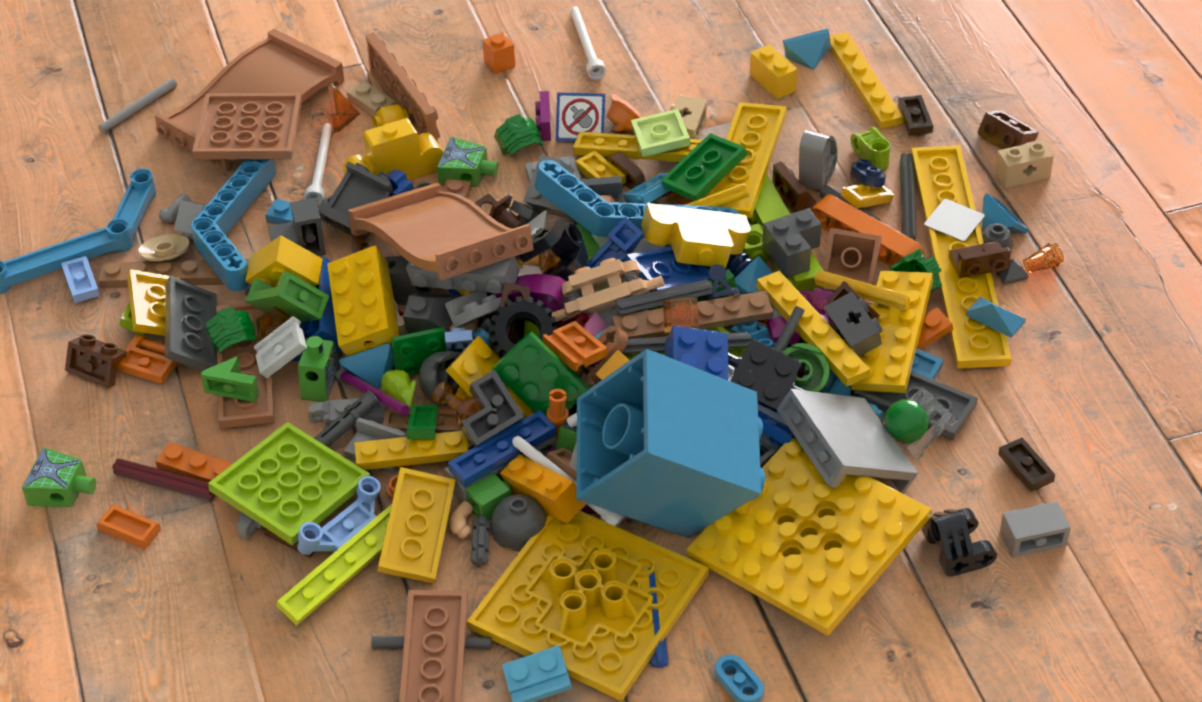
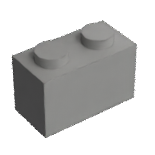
(1035, 529)

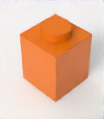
(499, 53)

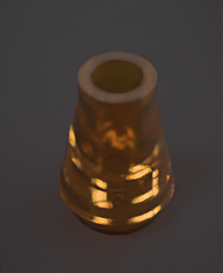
(1045, 258)

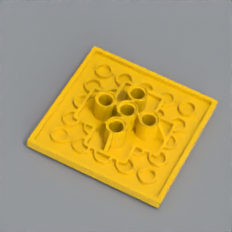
(809, 542)
(592, 597)

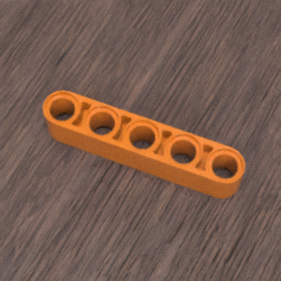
(840, 215)

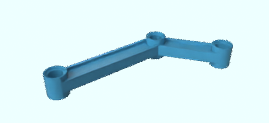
(114, 237)

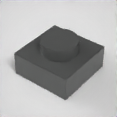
(525, 212)

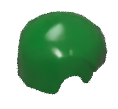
(906, 421)

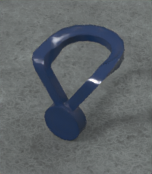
(717, 274)

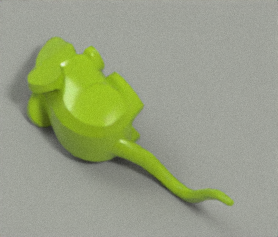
(398, 385)

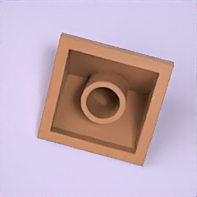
(852, 255)

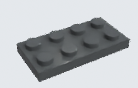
(185, 324)
(955, 401)

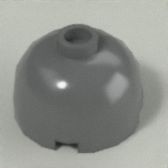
(433, 372)
(517, 520)

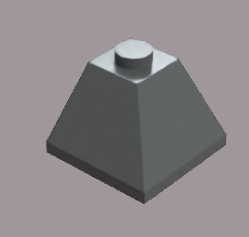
(427, 311)

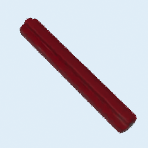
(162, 478)

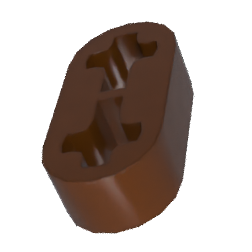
(633, 173)

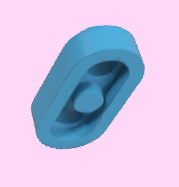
(742, 681)

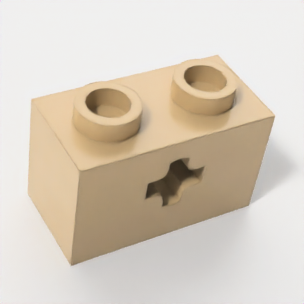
(693, 114)
(1023, 164)

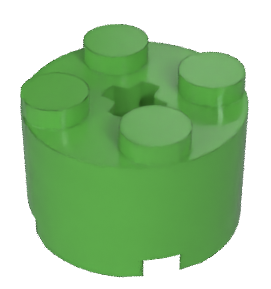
(813, 363)

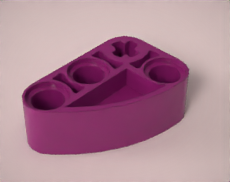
(543, 288)

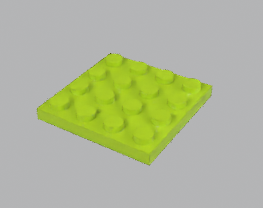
(288, 482)

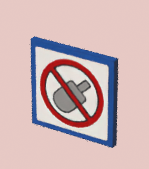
(579, 114)

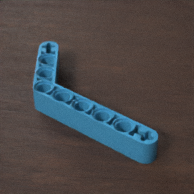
(587, 206)
(222, 213)

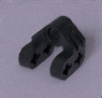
(565, 242)
(952, 533)

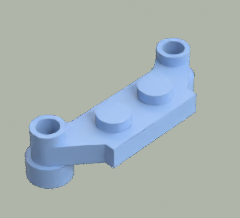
(345, 525)

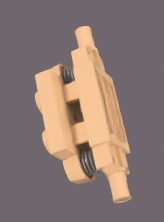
(602, 286)

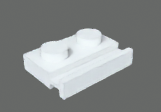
(280, 347)

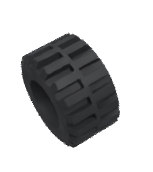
(518, 311)

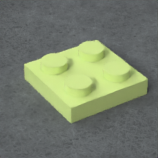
(660, 132)

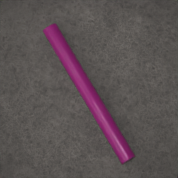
(383, 398)

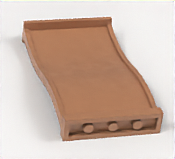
(269, 66)
(440, 231)

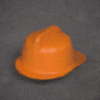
(621, 114)

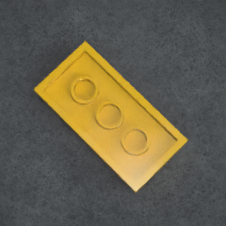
(416, 525)

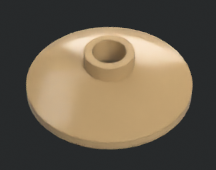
(164, 247)

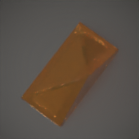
(342, 110)

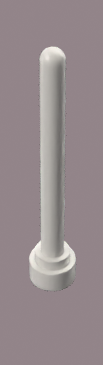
(594, 67)
(316, 190)
(527, 449)

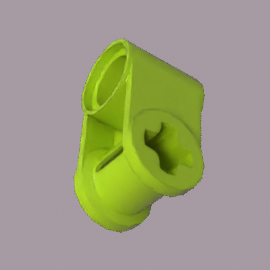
(872, 146)

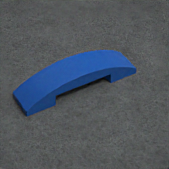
(621, 242)

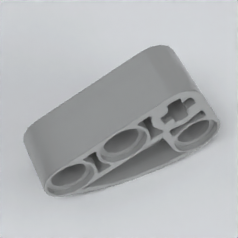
(816, 159)

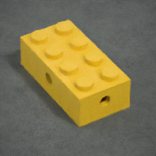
(362, 301)

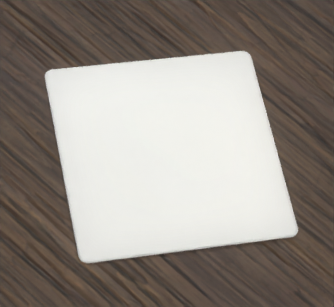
(954, 219)

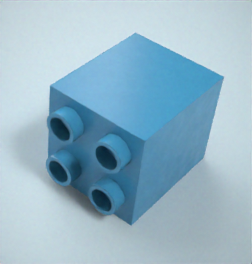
(668, 444)

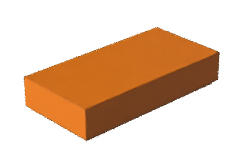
(128, 526)

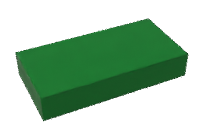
(423, 422)

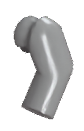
(171, 213)

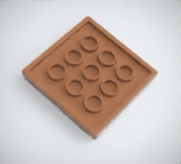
(247, 126)

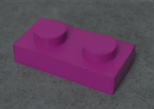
(543, 110)

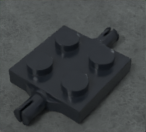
(765, 372)

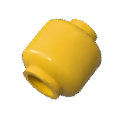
(388, 114)

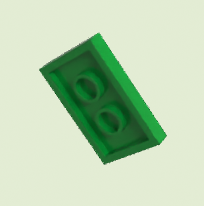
(704, 167)
(534, 371)

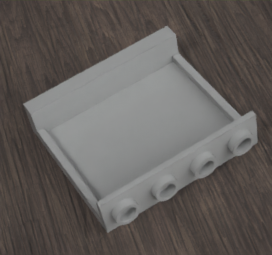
(845, 438)

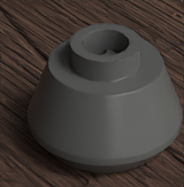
(999, 233)

